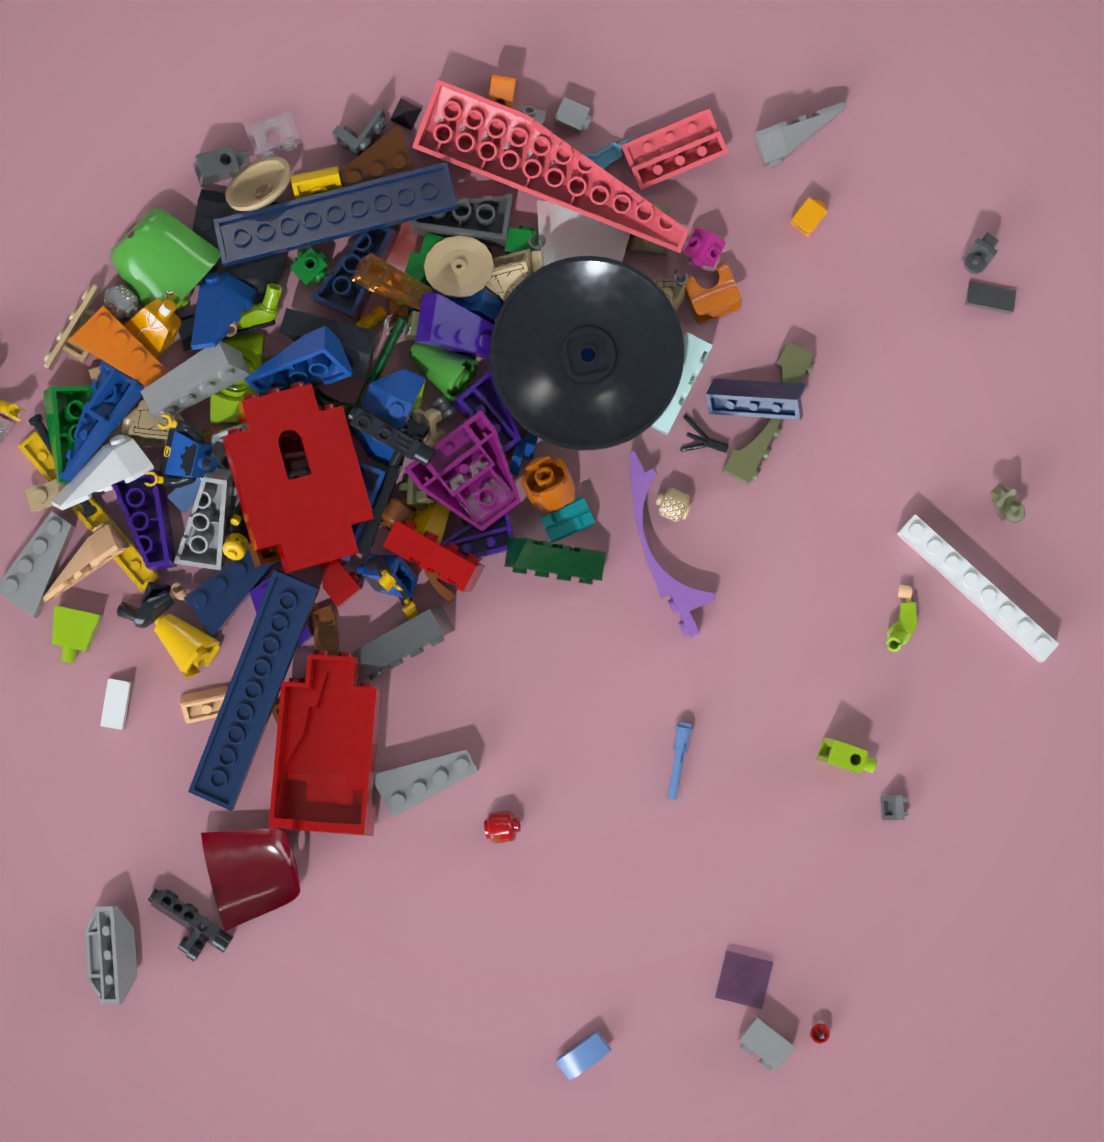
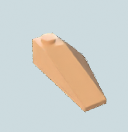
(94, 553)

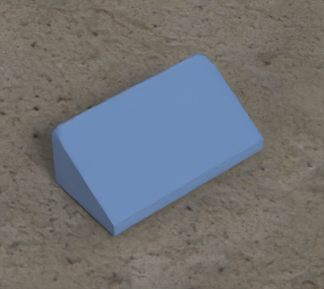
(185, 496)

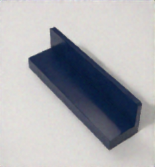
(755, 399)

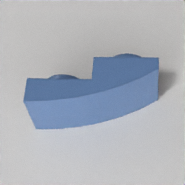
(583, 1056)

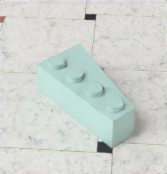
(695, 355)

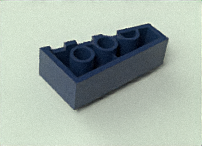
(338, 289)
(225, 592)

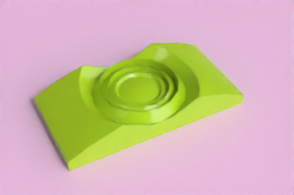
(225, 403)

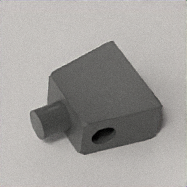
(211, 170)

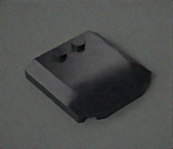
(255, 273)

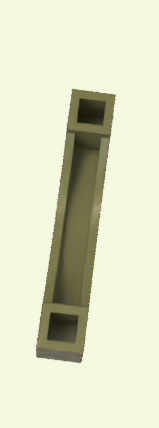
(744, 463)

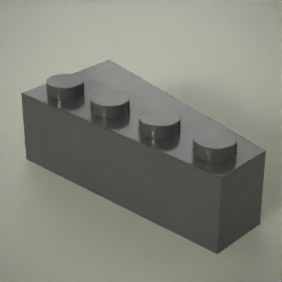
(478, 218)
(403, 641)

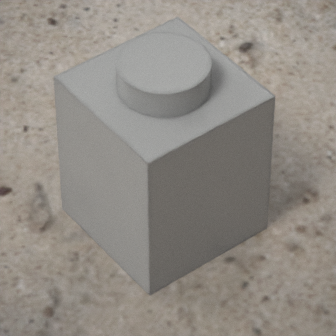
(573, 116)

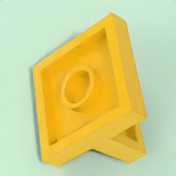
(316, 182)

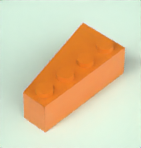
(116, 346)

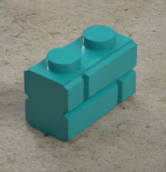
(567, 520)

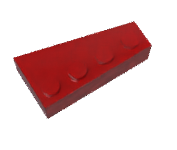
(434, 555)

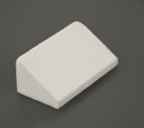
(116, 704)

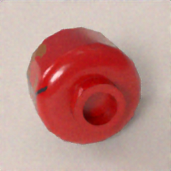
(501, 827)

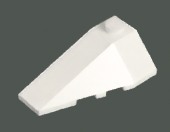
(114, 462)

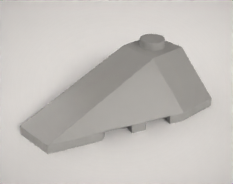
(782, 140)

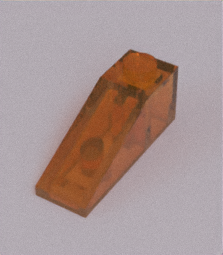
(389, 281)

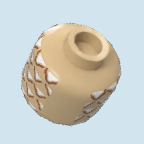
(674, 504)

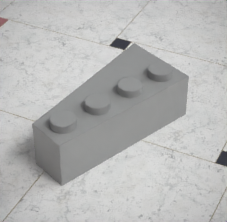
(208, 523)
(37, 565)

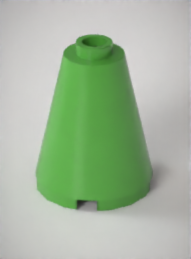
(444, 368)

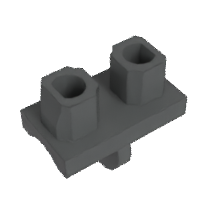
(980, 254)

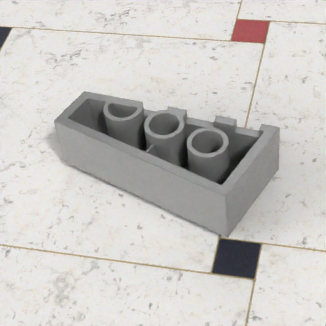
(195, 380)
(416, 782)

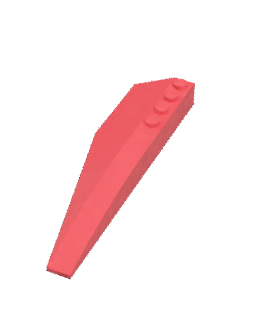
(536, 161)

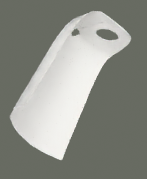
(576, 235)

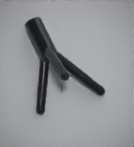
(706, 441)

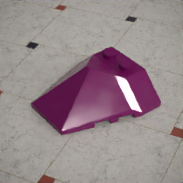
(469, 473)

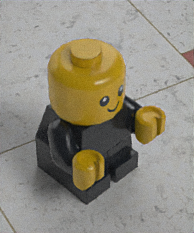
(237, 539)

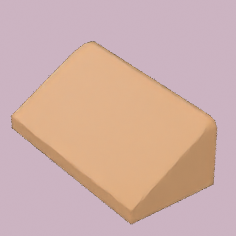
(202, 704)

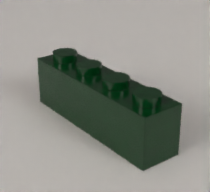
(554, 559)

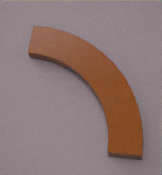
(325, 636)

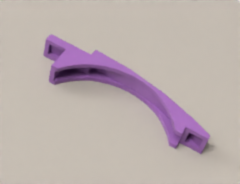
(682, 597)

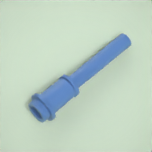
(680, 746)

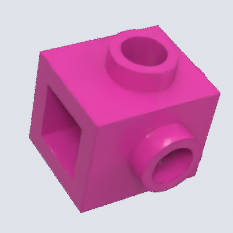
(704, 248)

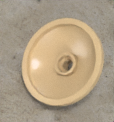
(258, 184)

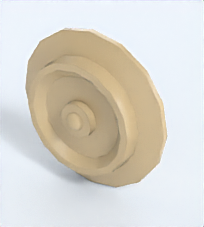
(458, 266)

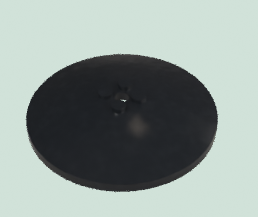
(577, 308)

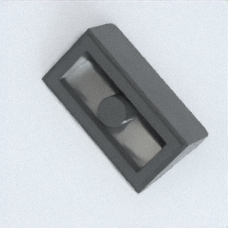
(990, 298)

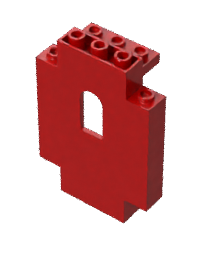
(305, 515)

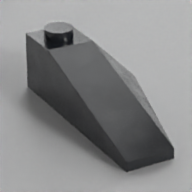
(357, 341)

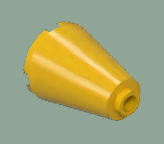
(186, 644)

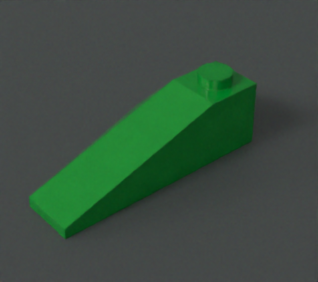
(62, 414)

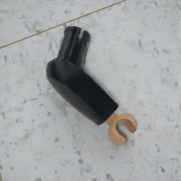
(152, 608)

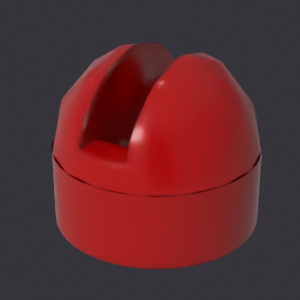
(815, 1033)

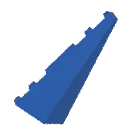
(109, 404)

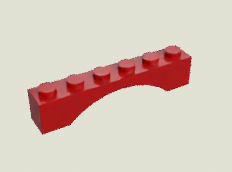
(338, 582)

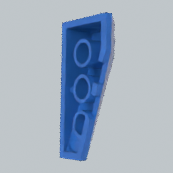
(309, 359)

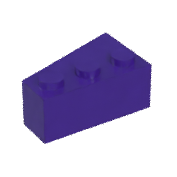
(485, 397)

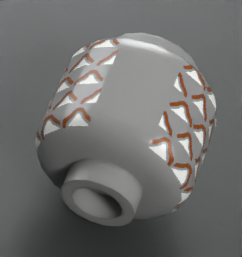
(120, 302)

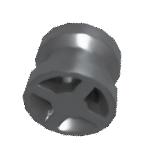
(444, 407)

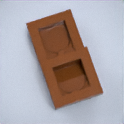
(442, 590)

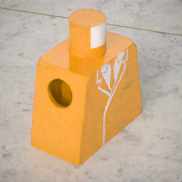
(155, 326)

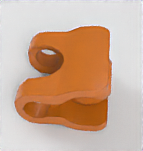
(715, 301)

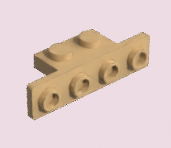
(78, 319)

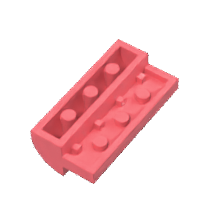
(674, 149)

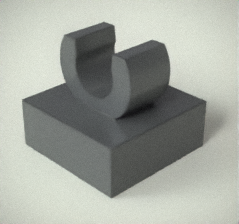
(893, 808)

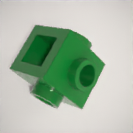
(310, 275)

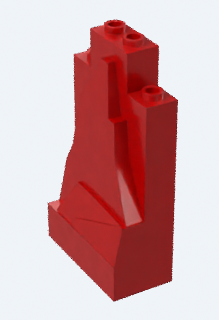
(326, 749)

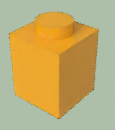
(809, 216)

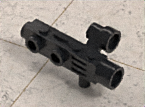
(404, 440)
(188, 917)

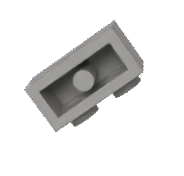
(766, 1043)

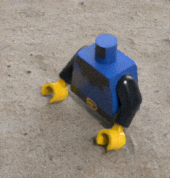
(184, 455)
(391, 576)

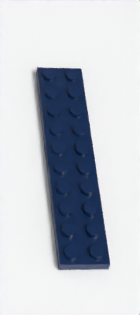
(335, 214)
(253, 689)

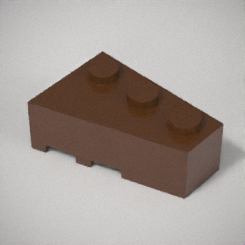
(382, 159)

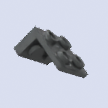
(347, 137)

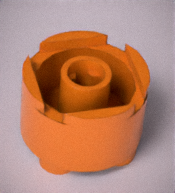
(548, 484)

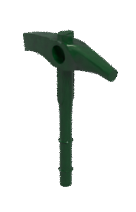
(324, 399)

